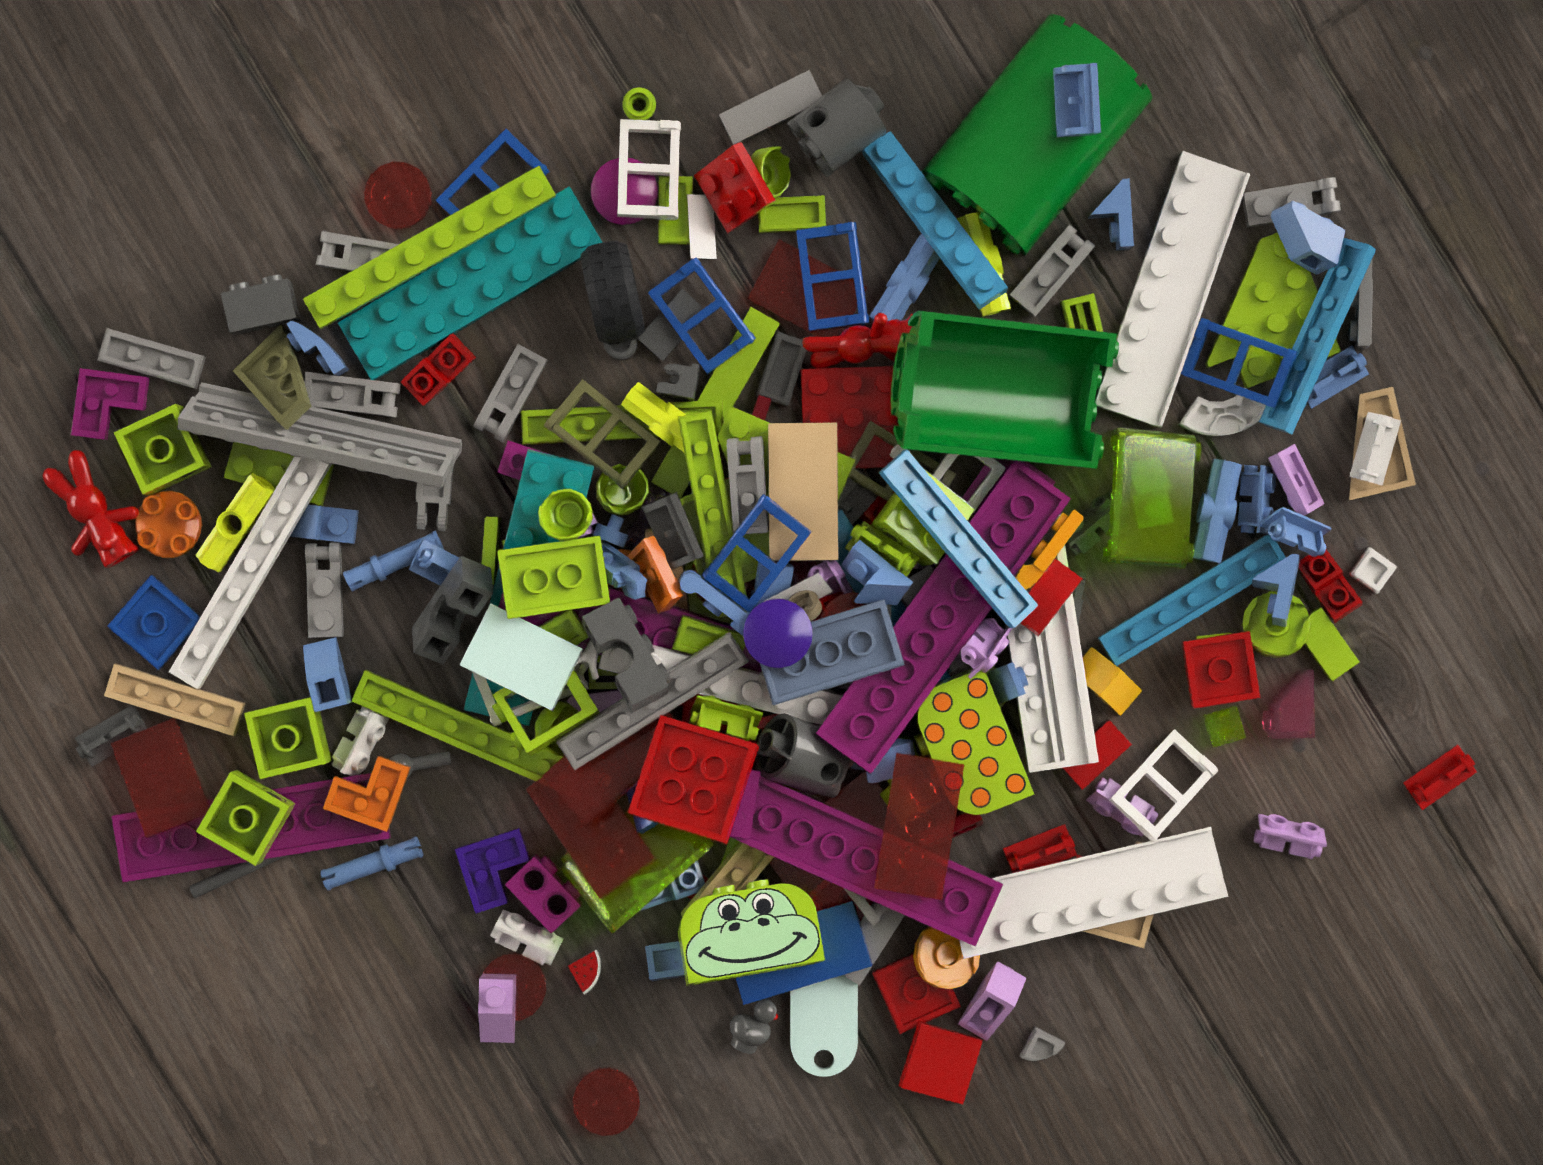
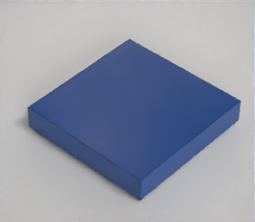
(155, 622)

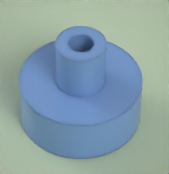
(611, 531)

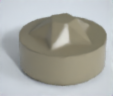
(808, 602)

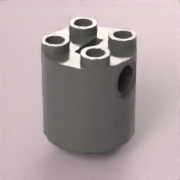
(839, 125)
(800, 758)

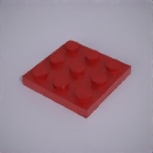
(851, 400)
(693, 779)

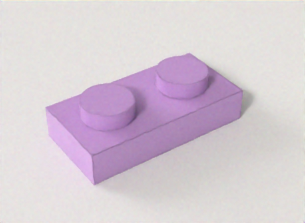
(1296, 480)

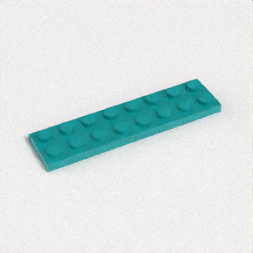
(469, 285)
(539, 478)

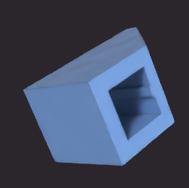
(1308, 237)
(326, 675)

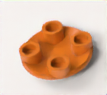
(168, 524)

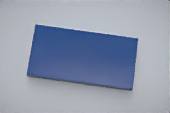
(843, 951)

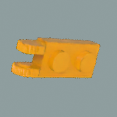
(1046, 552)

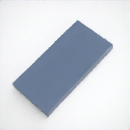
(841, 651)

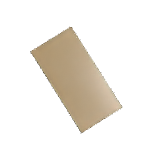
(805, 486)

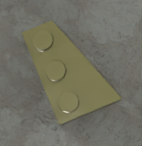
(276, 378)

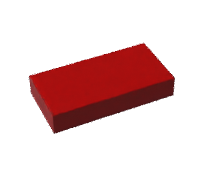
(1109, 745)

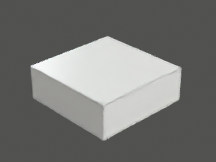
(1372, 570)

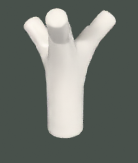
(588, 659)

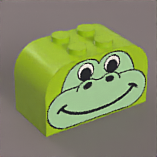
(749, 932)

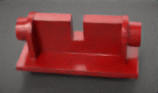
(1440, 777)
(1041, 850)

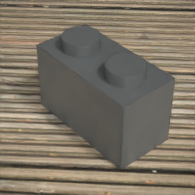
(260, 305)

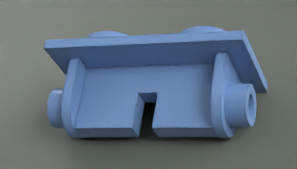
(1337, 375)
(1259, 486)
(1295, 530)
(432, 562)

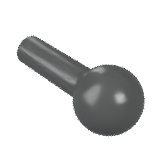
(423, 762)

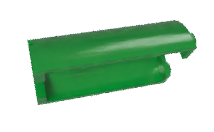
(1008, 148)
(1000, 389)

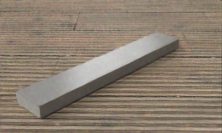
(619, 723)

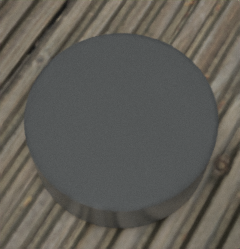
(622, 350)

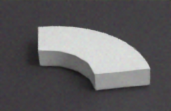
(1221, 418)

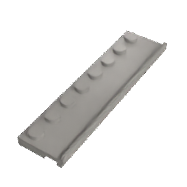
(323, 436)

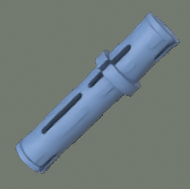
(387, 563)
(371, 863)

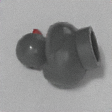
(751, 1030)

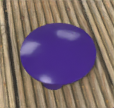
(777, 633)

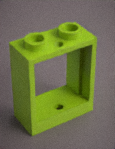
(533, 746)

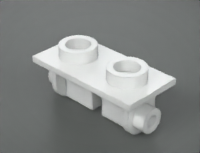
(1375, 448)
(354, 756)
(513, 929)

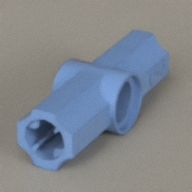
(907, 281)
(1216, 510)

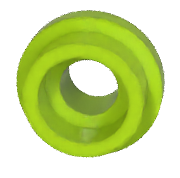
(639, 94)

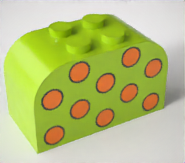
(966, 726)

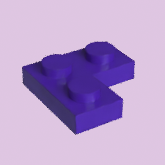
(481, 867)

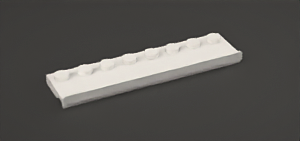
(1172, 289)
(1056, 702)
(1102, 890)

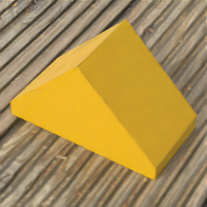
(1109, 682)

